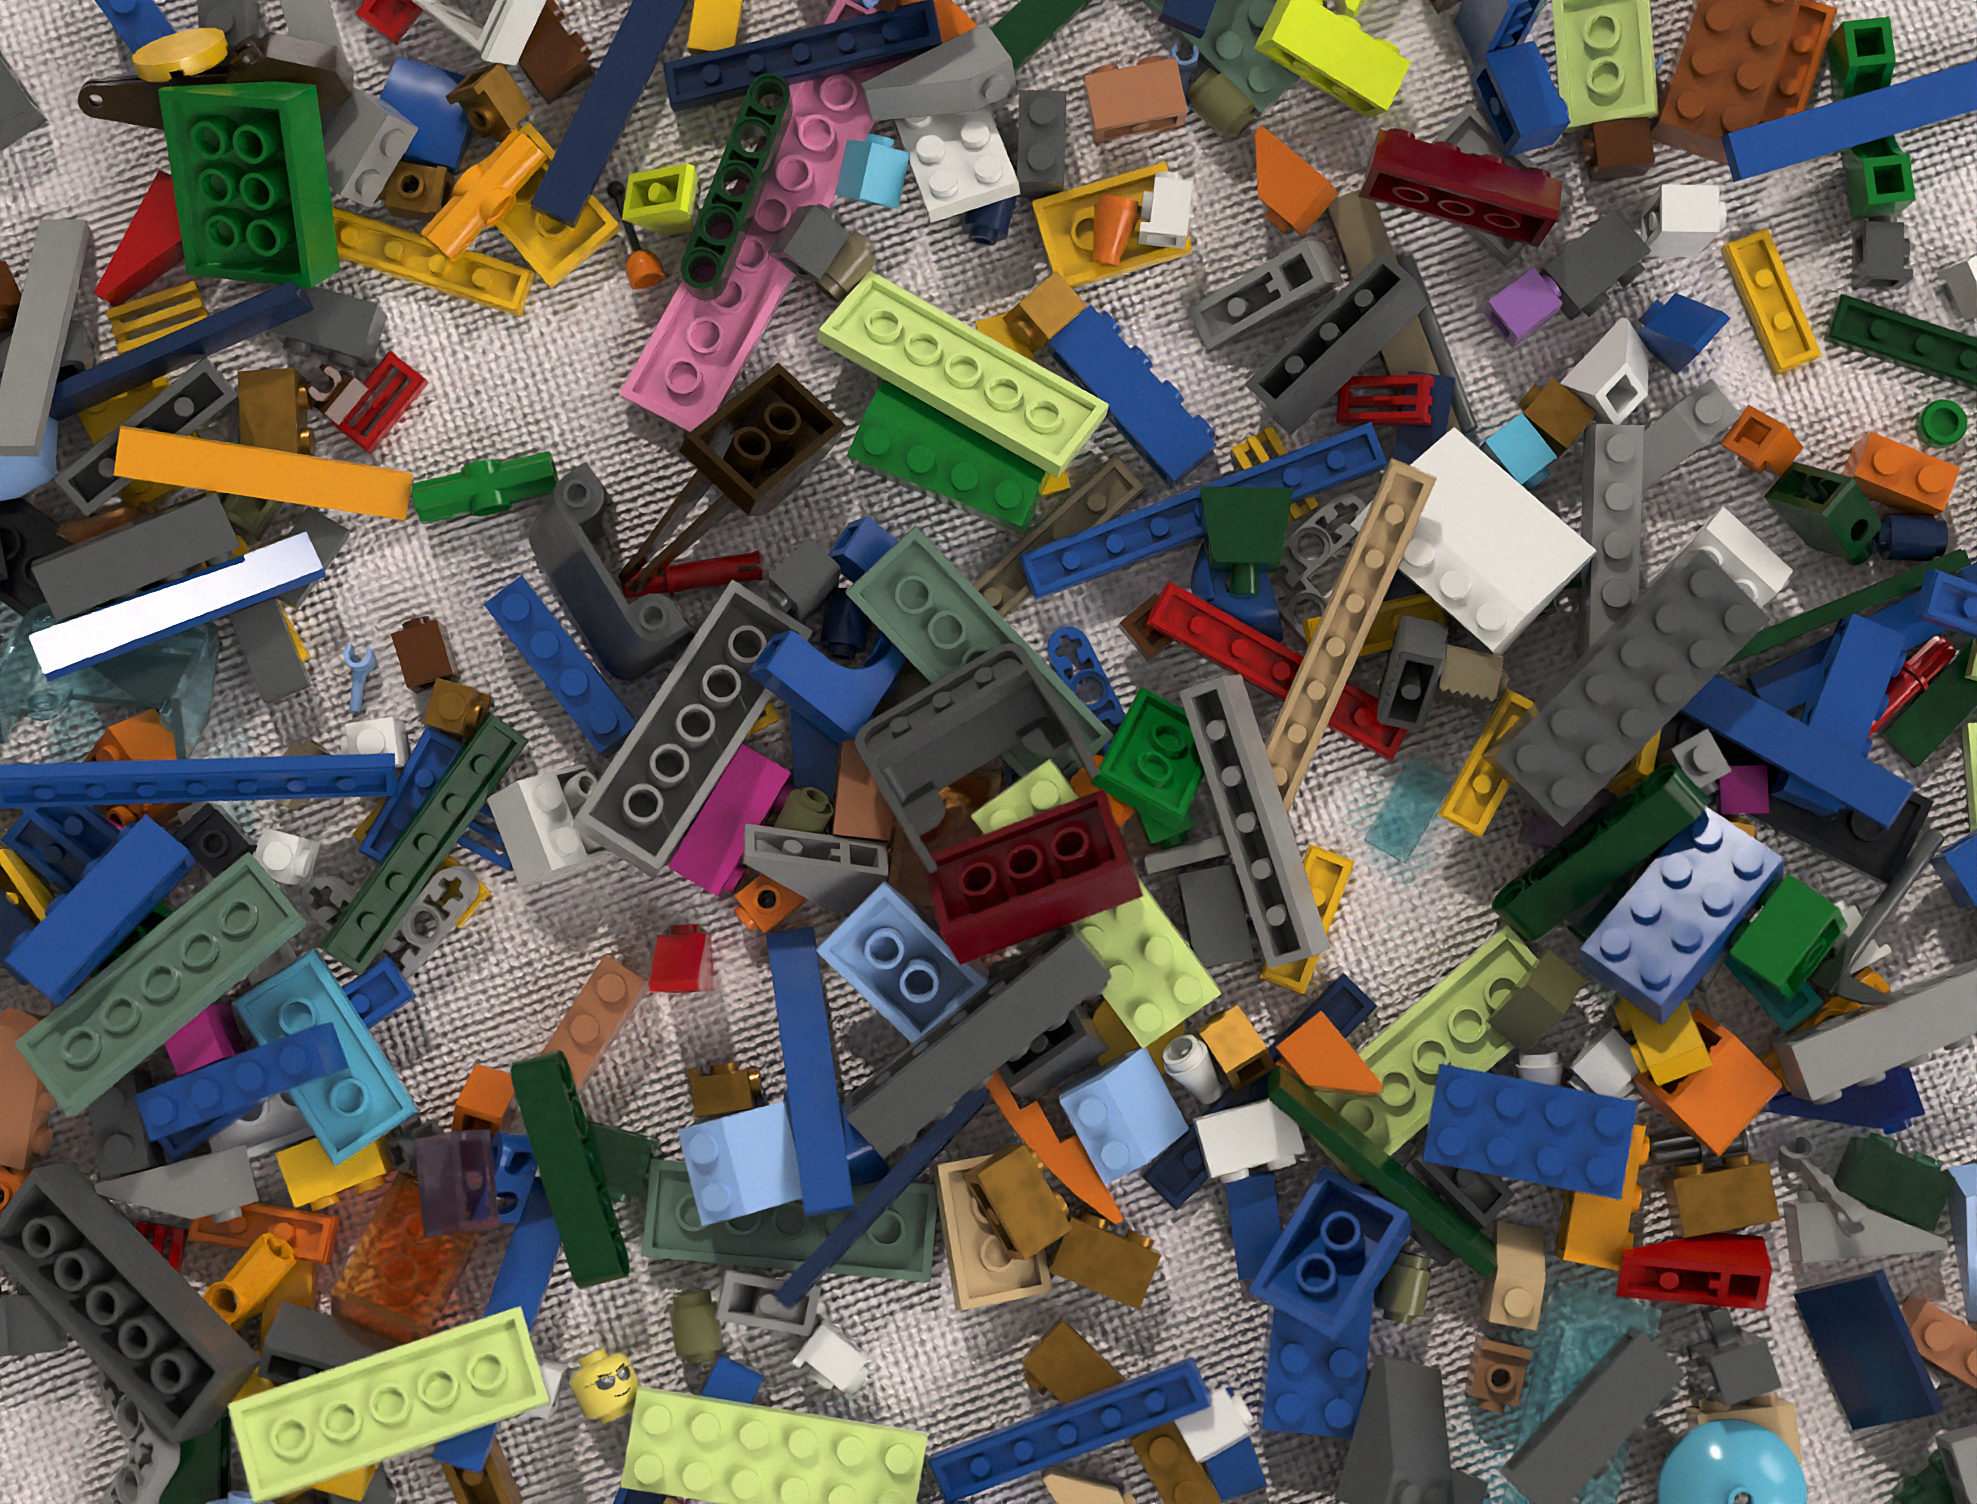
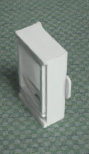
(503, 34)

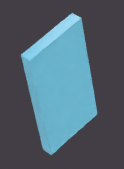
(347, 1106)

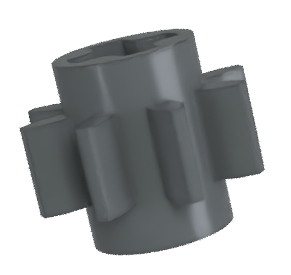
(402, 1146)

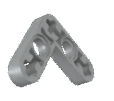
(1300, 569)
(436, 888)
(151, 1454)

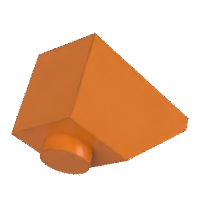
(1289, 185)
(1326, 1060)
(485, 1102)

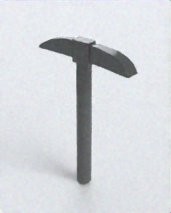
(1834, 975)

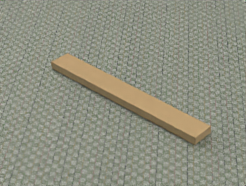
(1346, 623)

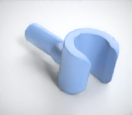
(1186, 69)
(359, 673)

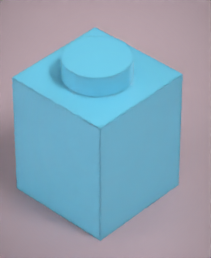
(873, 171)
(1520, 452)

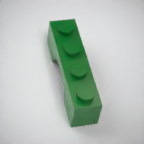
(1878, 171)

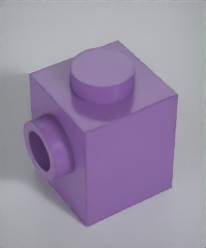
(1524, 306)

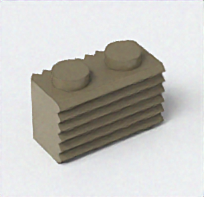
(1471, 678)

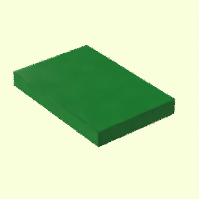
(1152, 760)

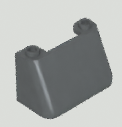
(624, 635)

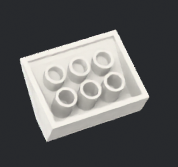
(1486, 545)

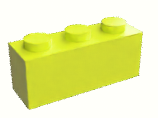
(1334, 55)

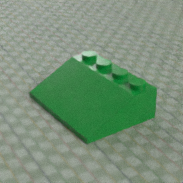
(251, 181)
(945, 460)

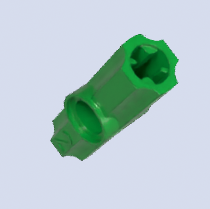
(485, 487)

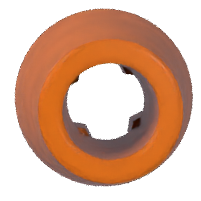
(1113, 226)

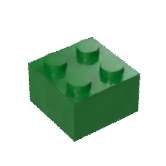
(1787, 937)

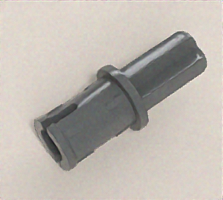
(1684, 1147)

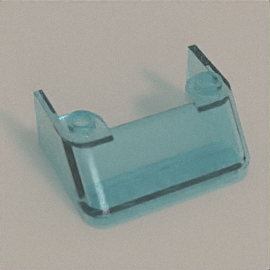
(164, 675)

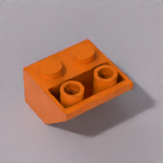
(136, 740)
(1717, 1100)

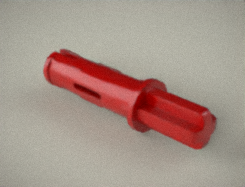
(700, 574)
(1915, 675)

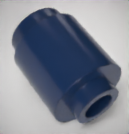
(989, 222)
(1910, 537)
(844, 627)

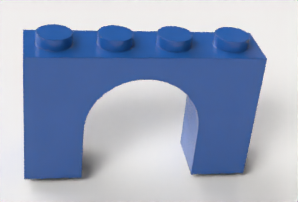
(811, 684)

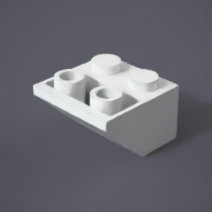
(1739, 554)
(538, 820)

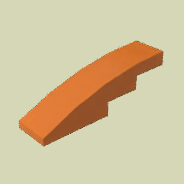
(1063, 1158)

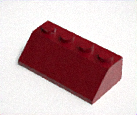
(1461, 187)
(1031, 877)

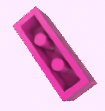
(714, 845)

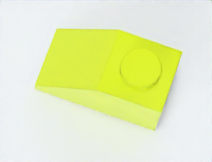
(663, 199)

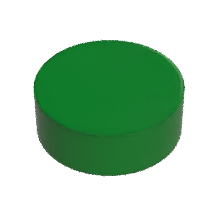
(1941, 424)

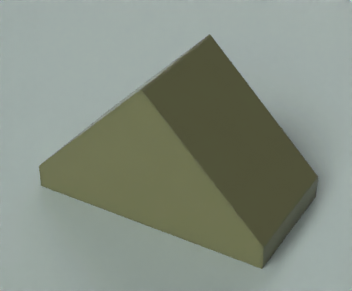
(1537, 1001)

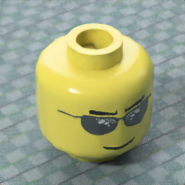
(605, 1385)

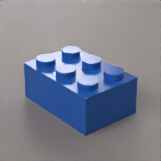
(1309, 1379)

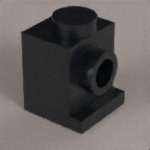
(205, 826)

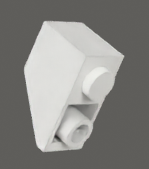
(1612, 374)

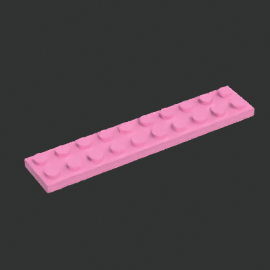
(706, 344)

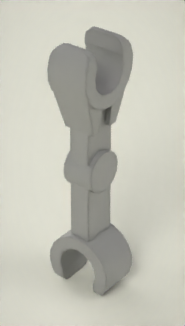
(1843, 1207)

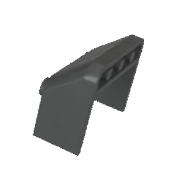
(958, 729)

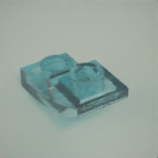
(1408, 809)

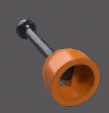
(642, 267)

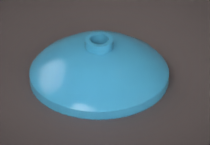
(1730, 1458)

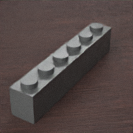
(977, 1040)

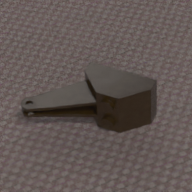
(255, 60)
(750, 449)

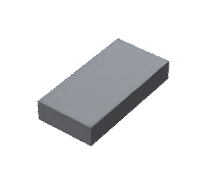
(1185, 855)

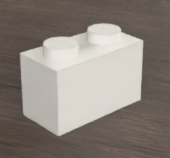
(1682, 220)
(1246, 1138)

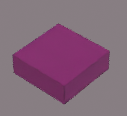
(1743, 791)

